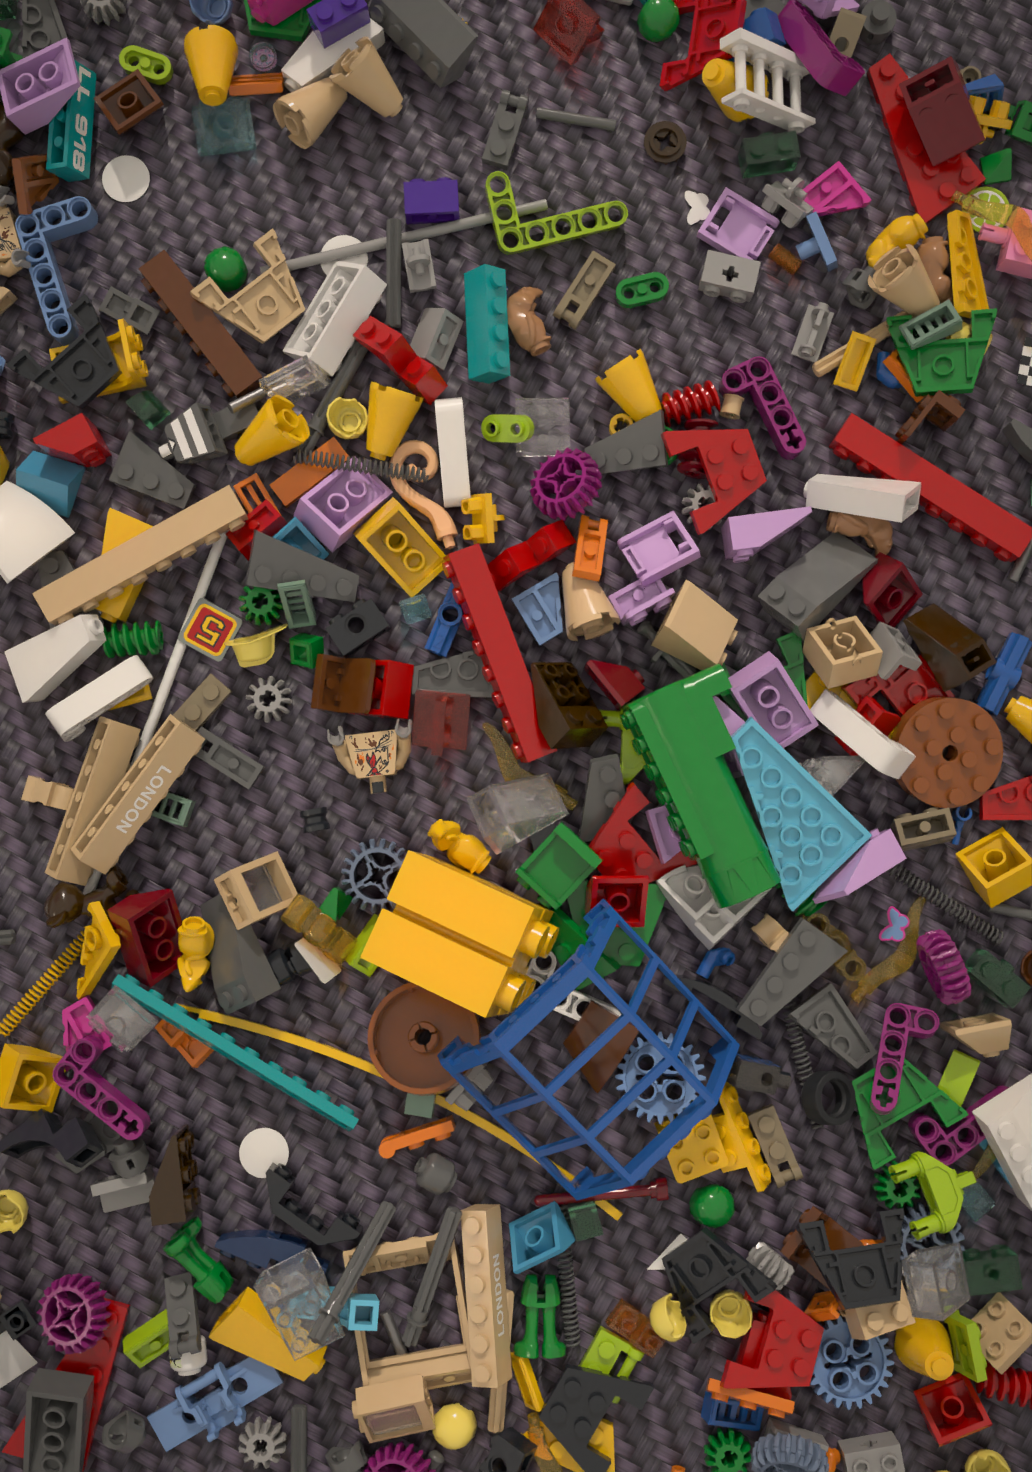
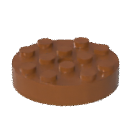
(972, 754)
(395, 1035)

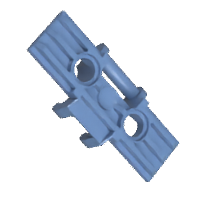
(215, 1408)

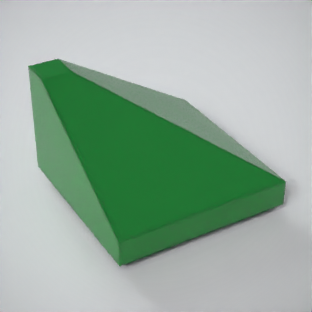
(997, 167)

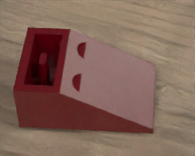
(942, 111)

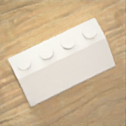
(335, 315)

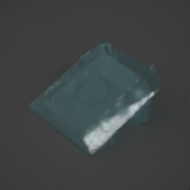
(223, 127)

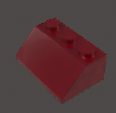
(148, 934)

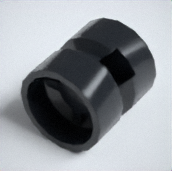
(287, 963)

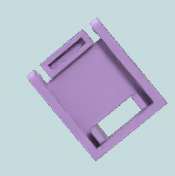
(744, 229)
(653, 552)

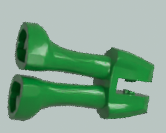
(211, 1276)
(548, 1301)

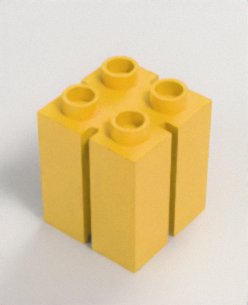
(460, 936)

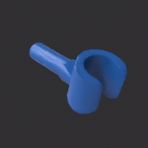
(959, 822)

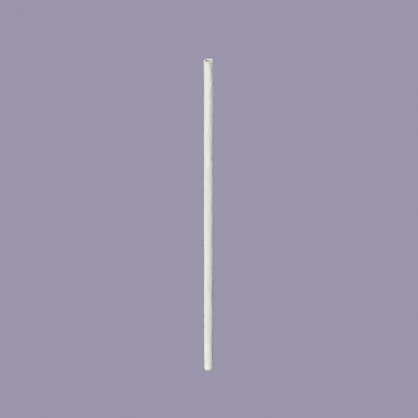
(170, 672)

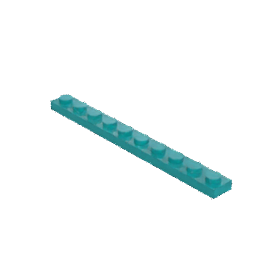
(246, 1058)

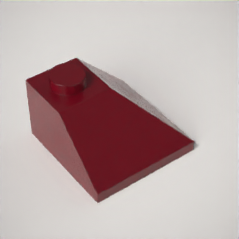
(889, 590)
(615, 681)

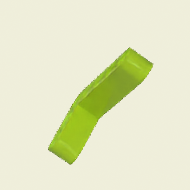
(546, 225)

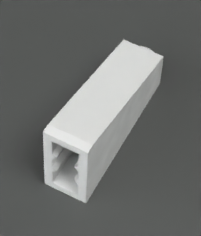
(315, 63)
(863, 496)
(53, 655)

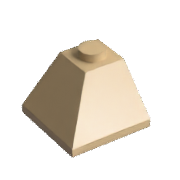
(981, 1033)

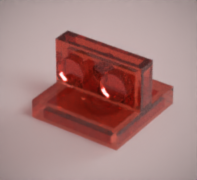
(568, 27)
(440, 720)

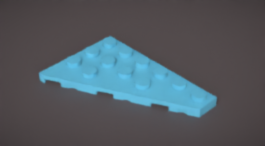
(799, 818)

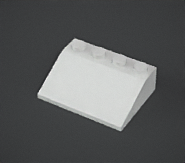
(1008, 1129)

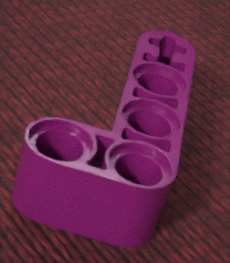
(817, 51)
(767, 409)
(896, 1059)
(104, 1090)
(949, 1136)

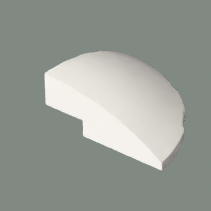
(26, 530)
(697, 908)

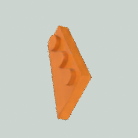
(751, 1399)

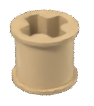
(731, 406)

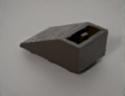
(948, 646)
(565, 706)
(174, 1189)

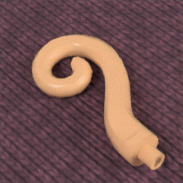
(439, 517)

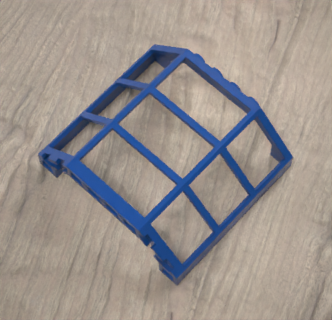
(463, 1056)

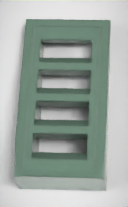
(935, 314)
(297, 618)
(185, 813)

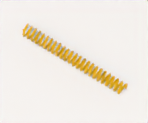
(15, 1014)

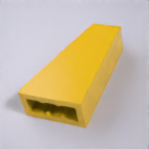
(117, 531)
(250, 1330)

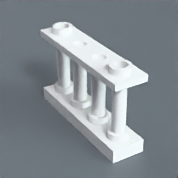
(782, 64)

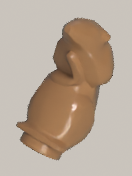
(935, 260)
(523, 322)
(875, 531)

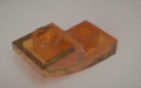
(635, 1327)

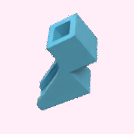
(360, 1312)

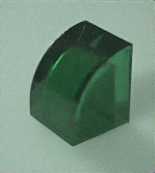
(148, 408)
(585, 1221)

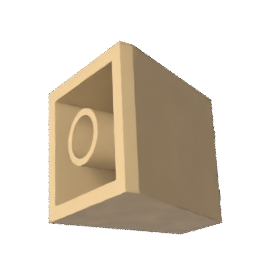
(696, 628)

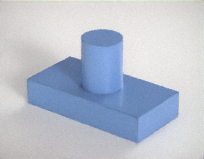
(817, 243)

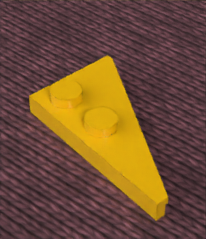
(97, 950)

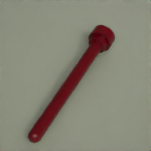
(656, 1189)

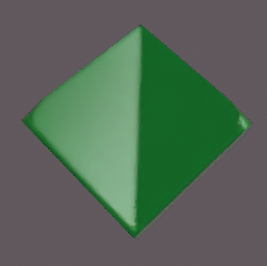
(305, 649)
(336, 903)

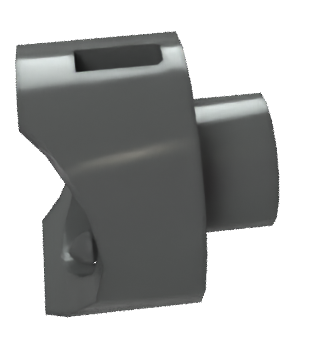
(879, 21)
(857, 287)
(127, 1152)
(127, 1430)
(347, 1459)

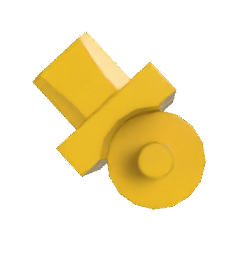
(996, 118)
(483, 518)

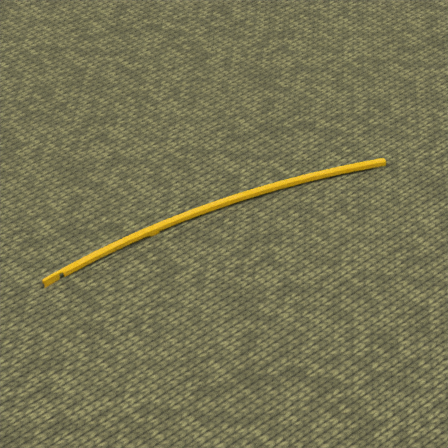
(369, 1067)

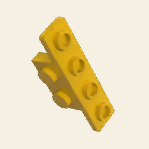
(738, 1139)

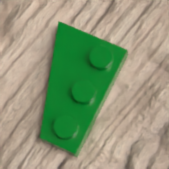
(569, 939)

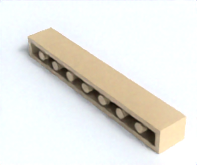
(141, 556)

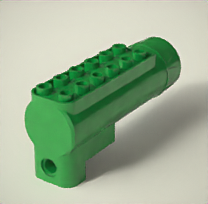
(683, 754)

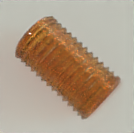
(777, 256)

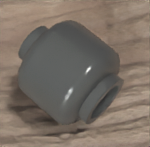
(435, 1173)

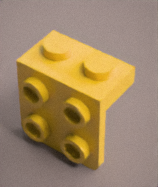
(698, 1152)

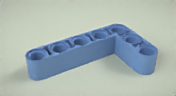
(47, 265)

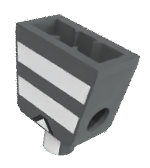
(193, 437)

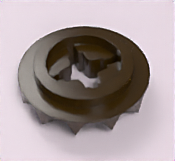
(659, 132)

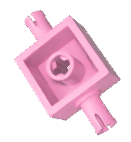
(1011, 256)

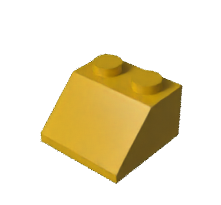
(996, 867)
(27, 1078)

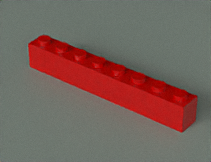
(939, 492)
(498, 650)

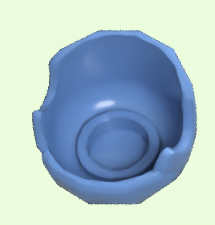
(212, 11)

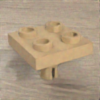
(1003, 1332)

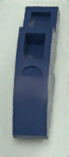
(263, 1245)

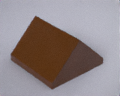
(128, 102)

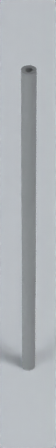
(410, 236)

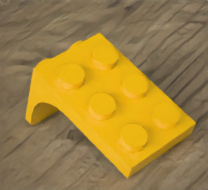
(127, 350)

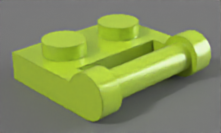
(966, 1347)
(605, 1351)

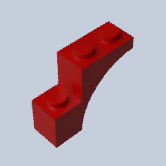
(399, 356)
(524, 557)

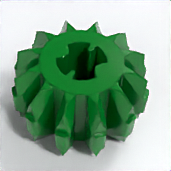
(266, 610)
(887, 1191)
(727, 1442)

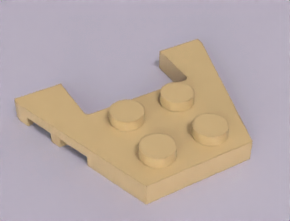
(265, 303)

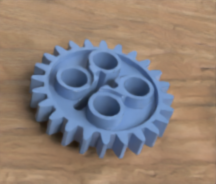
(659, 1104)
(852, 1386)

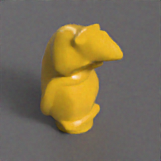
(898, 233)
(462, 849)
(195, 942)

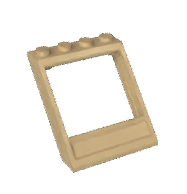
(438, 1365)

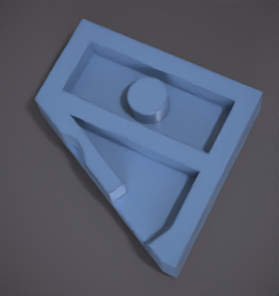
(541, 609)

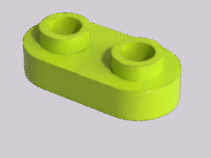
(148, 64)
(505, 428)

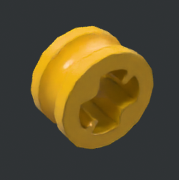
(619, 417)

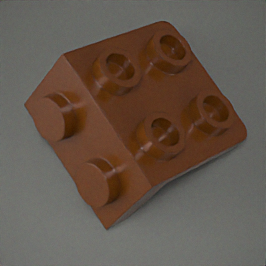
(938, 409)
(343, 684)
(837, 1238)

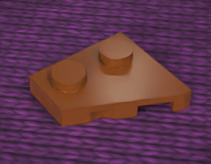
(32, 181)

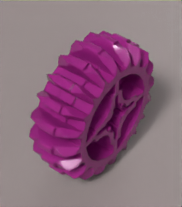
(571, 490)
(943, 967)
(86, 1315)
(390, 1455)

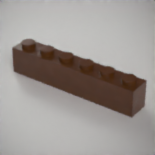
(202, 326)

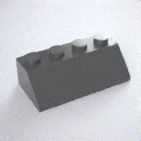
(428, 35)

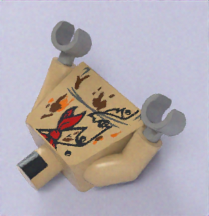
(11, 253)
(373, 753)

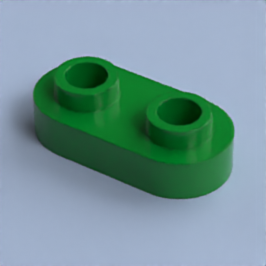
(640, 288)

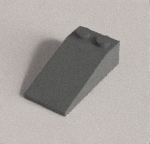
(816, 583)
(237, 960)
(57, 1421)

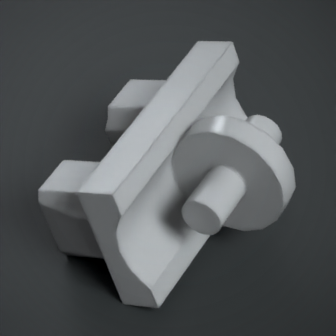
(790, 197)
(419, 266)
(461, 1096)

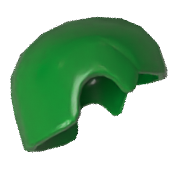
(658, 20)
(226, 268)
(712, 1205)

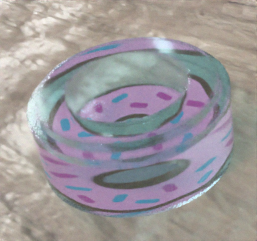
(263, 56)

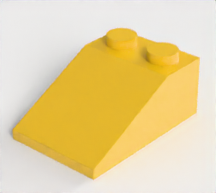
(401, 547)

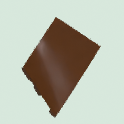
(583, 1032)

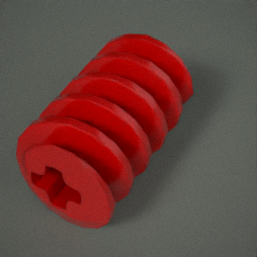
(690, 402)
(1012, 1383)

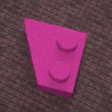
(835, 192)
(77, 1026)

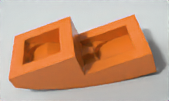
(189, 1047)

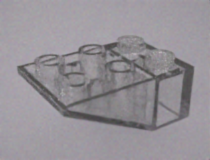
(516, 809)
(292, 1297)

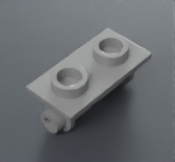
(813, 332)

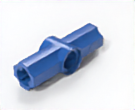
(444, 631)
(1004, 674)

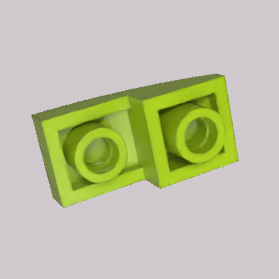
(958, 1076)

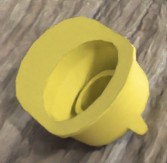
(256, 648)

